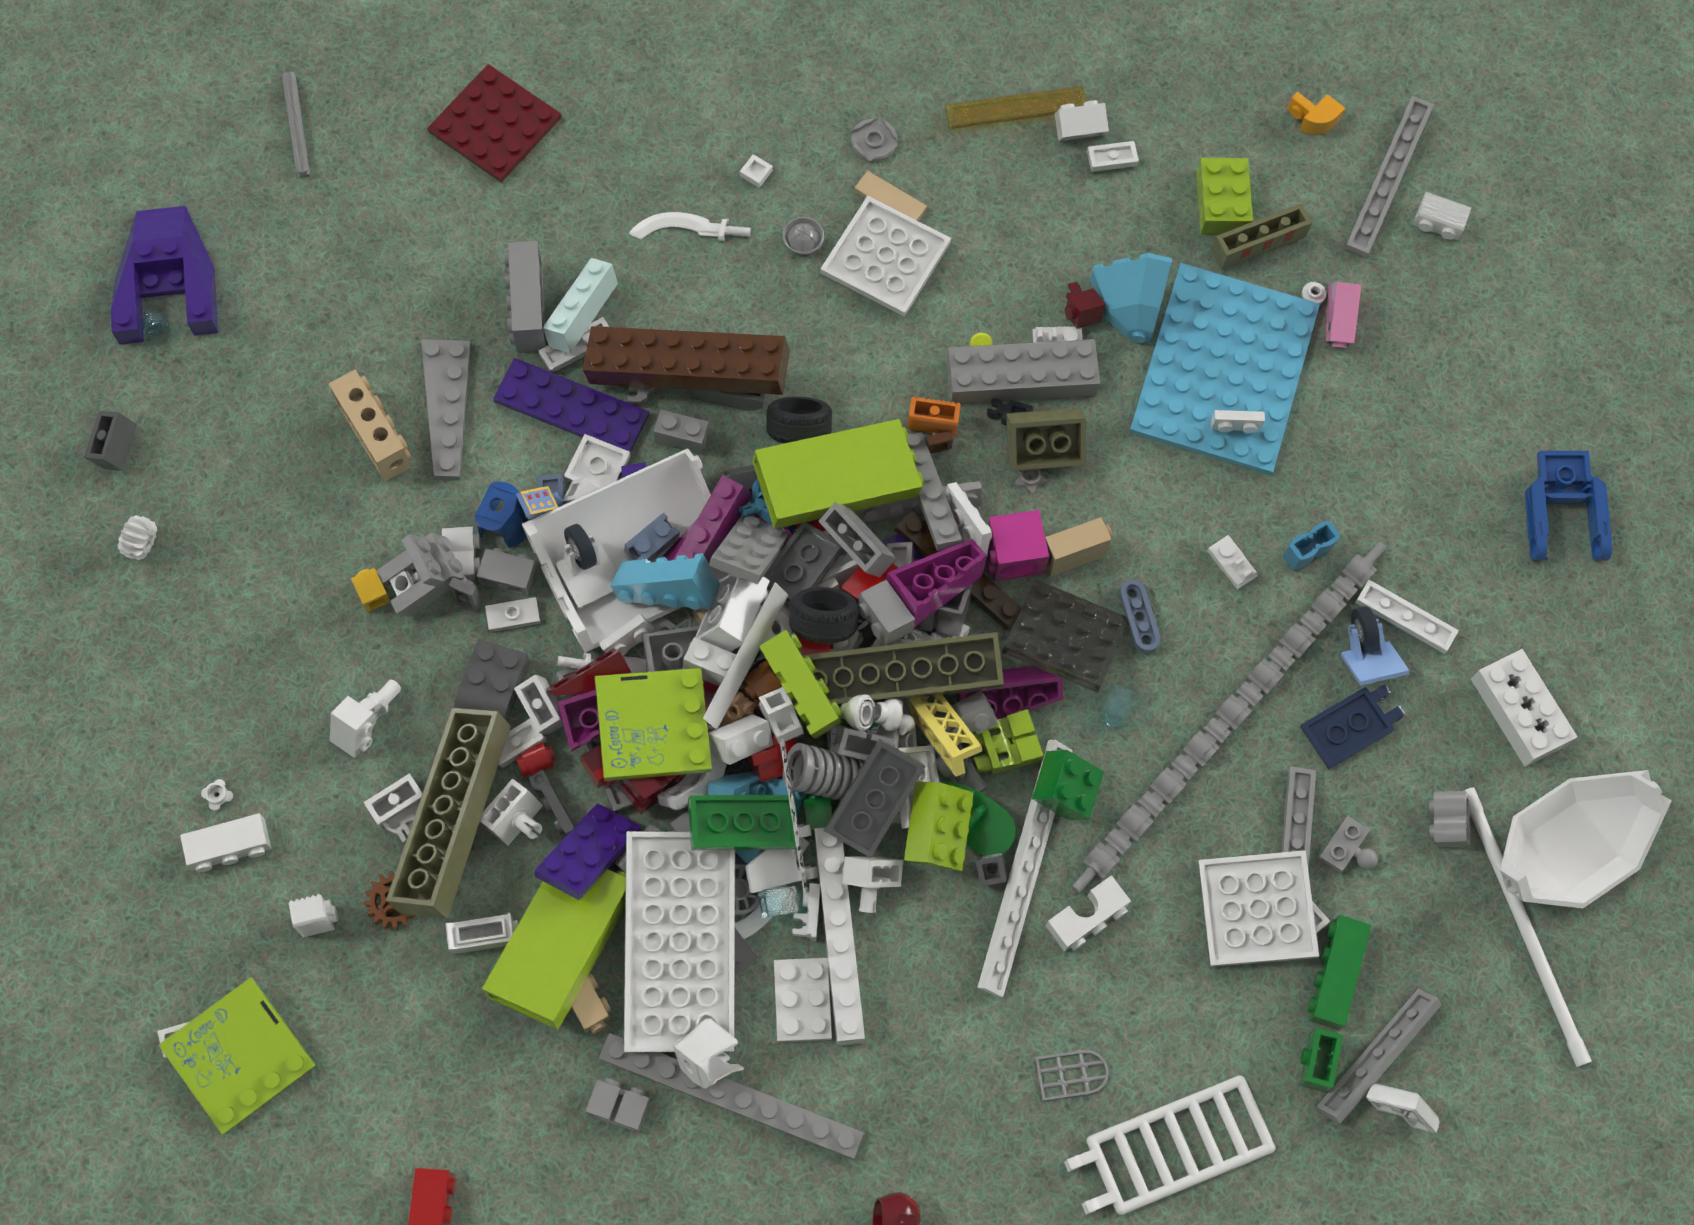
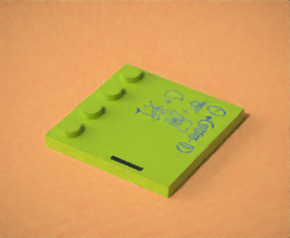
(652, 724)
(237, 1055)

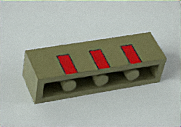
(1261, 236)

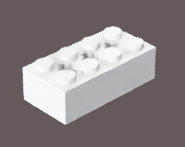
(1539, 705)

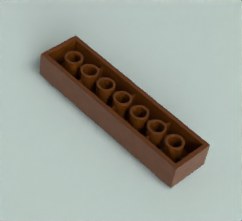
(686, 360)

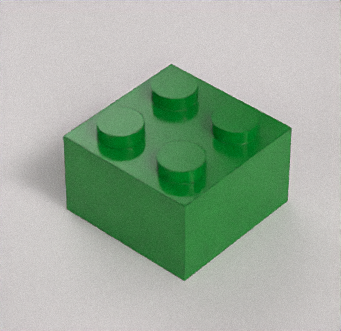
(1067, 785)

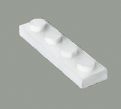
(1407, 616)

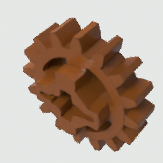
(385, 909)

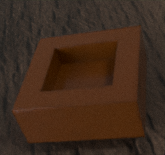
(939, 441)

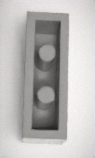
(857, 539)

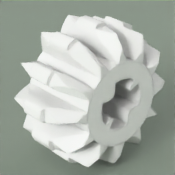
(137, 537)

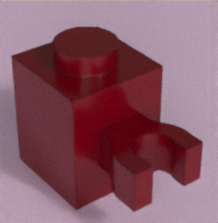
(1083, 307)

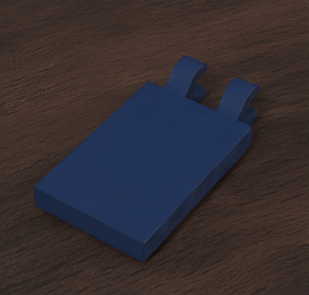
(1351, 725)

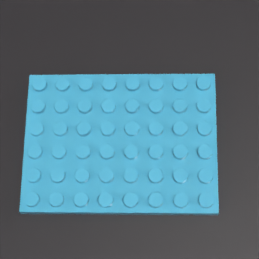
(1224, 351)

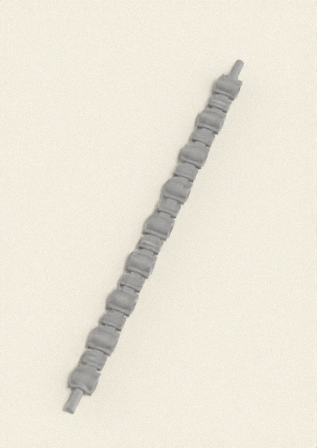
(1230, 714)

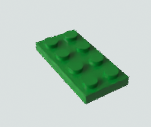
(741, 822)

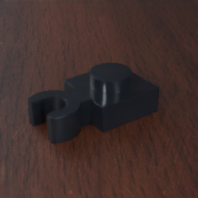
(1002, 409)

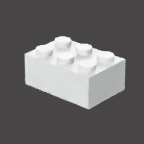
(732, 612)

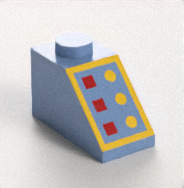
(539, 501)

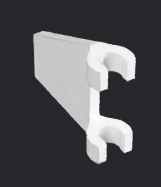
(777, 867)

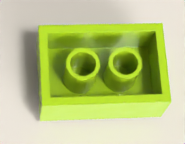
(1223, 194)
(938, 826)

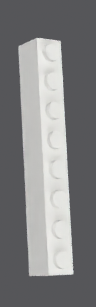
(839, 940)

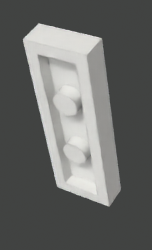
(557, 359)

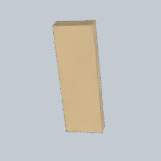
(889, 195)

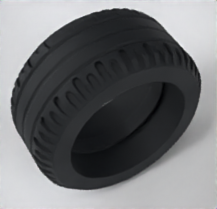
(798, 419)
(823, 615)

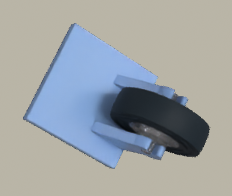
(1370, 656)

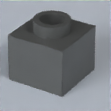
(987, 877)

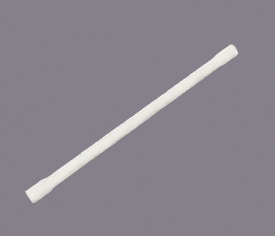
(1574, 1041)

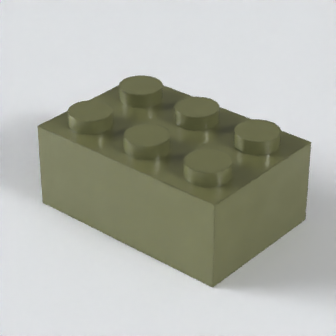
(1046, 439)

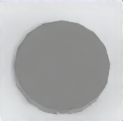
(871, 146)

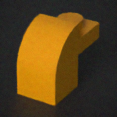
(1317, 118)

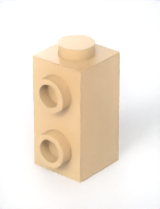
(589, 1008)

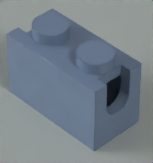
(652, 539)

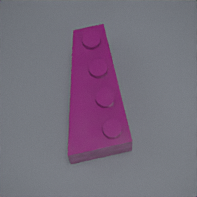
(937, 578)

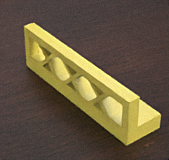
(935, 728)

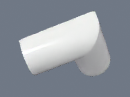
(1404, 1104)

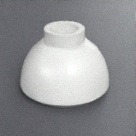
(859, 712)

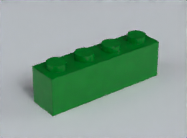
(1339, 972)

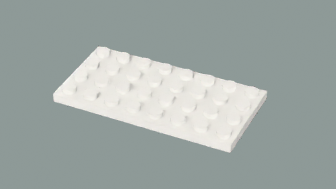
(676, 939)

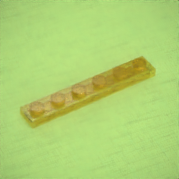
(1012, 107)

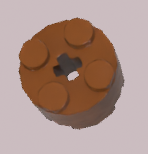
(758, 683)

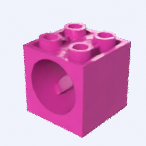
(1017, 546)

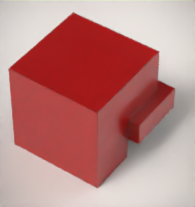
(769, 762)

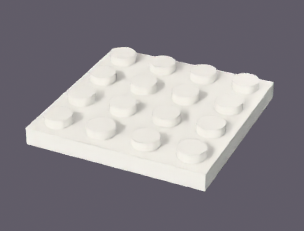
(885, 256)
(1258, 908)

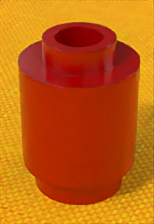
(535, 759)

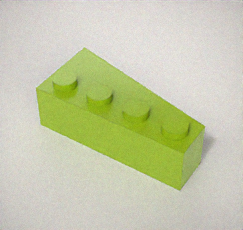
(800, 683)

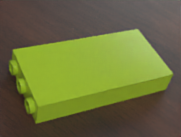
(845, 467)
(556, 949)

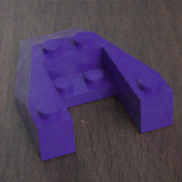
(161, 260)

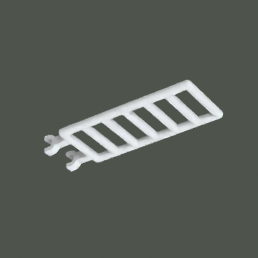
(1194, 1176)

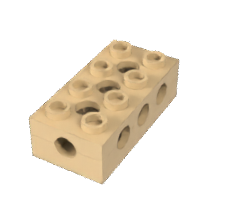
(371, 424)

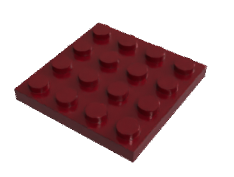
(494, 123)

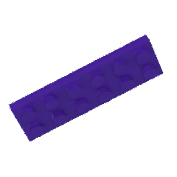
(570, 405)

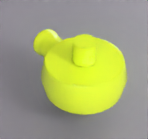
(981, 339)

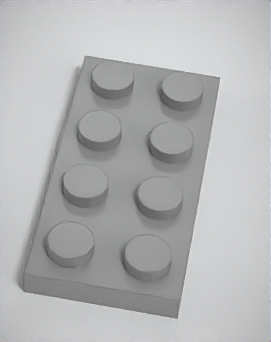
(749, 549)

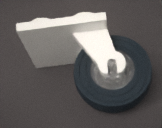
(585, 567)

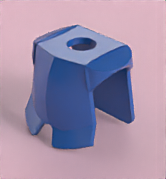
(505, 521)

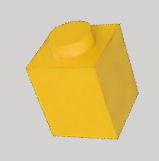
(370, 589)

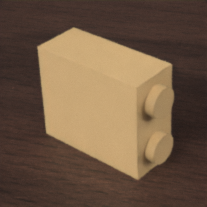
(1077, 546)

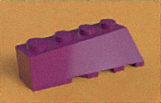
(713, 523)
(1022, 690)
(580, 719)

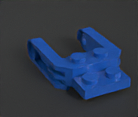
(1567, 480)

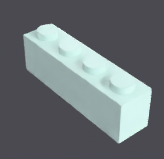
(580, 305)

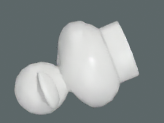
(890, 716)

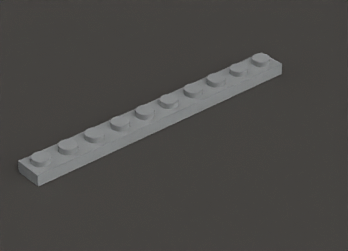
(736, 1099)

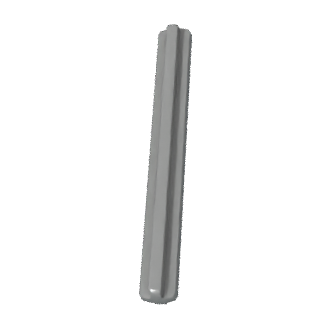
(295, 124)

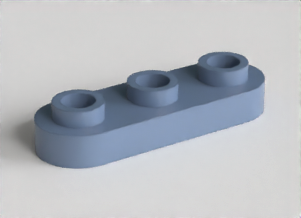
(1139, 606)

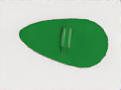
(990, 824)

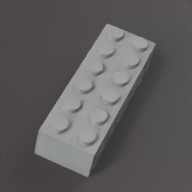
(1023, 371)

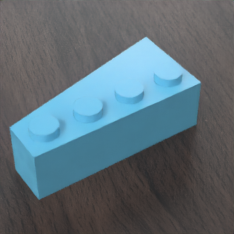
(666, 582)

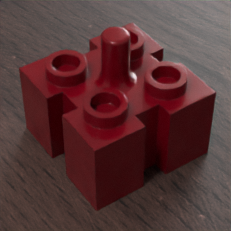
(644, 791)

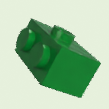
(1320, 1060)

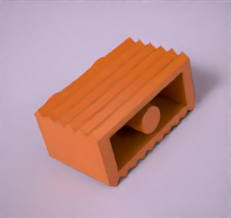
(933, 415)

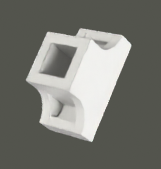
(781, 715)

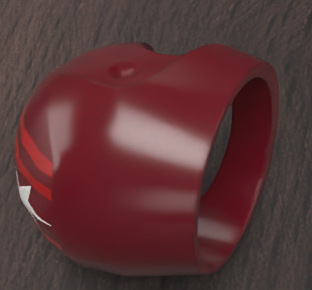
(896, 1209)

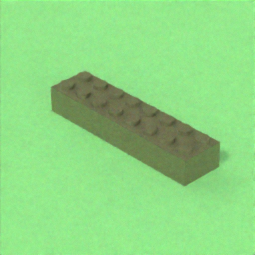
(912, 669)
(449, 813)

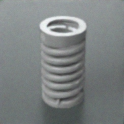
(822, 772)

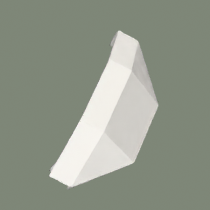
(1582, 838)

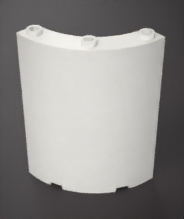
(614, 518)

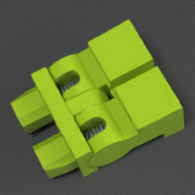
(1023, 751)

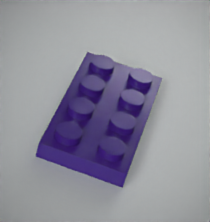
(586, 852)

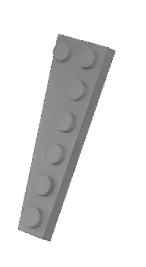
(446, 385)

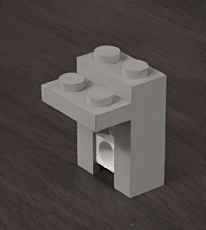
(427, 567)

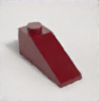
(583, 679)

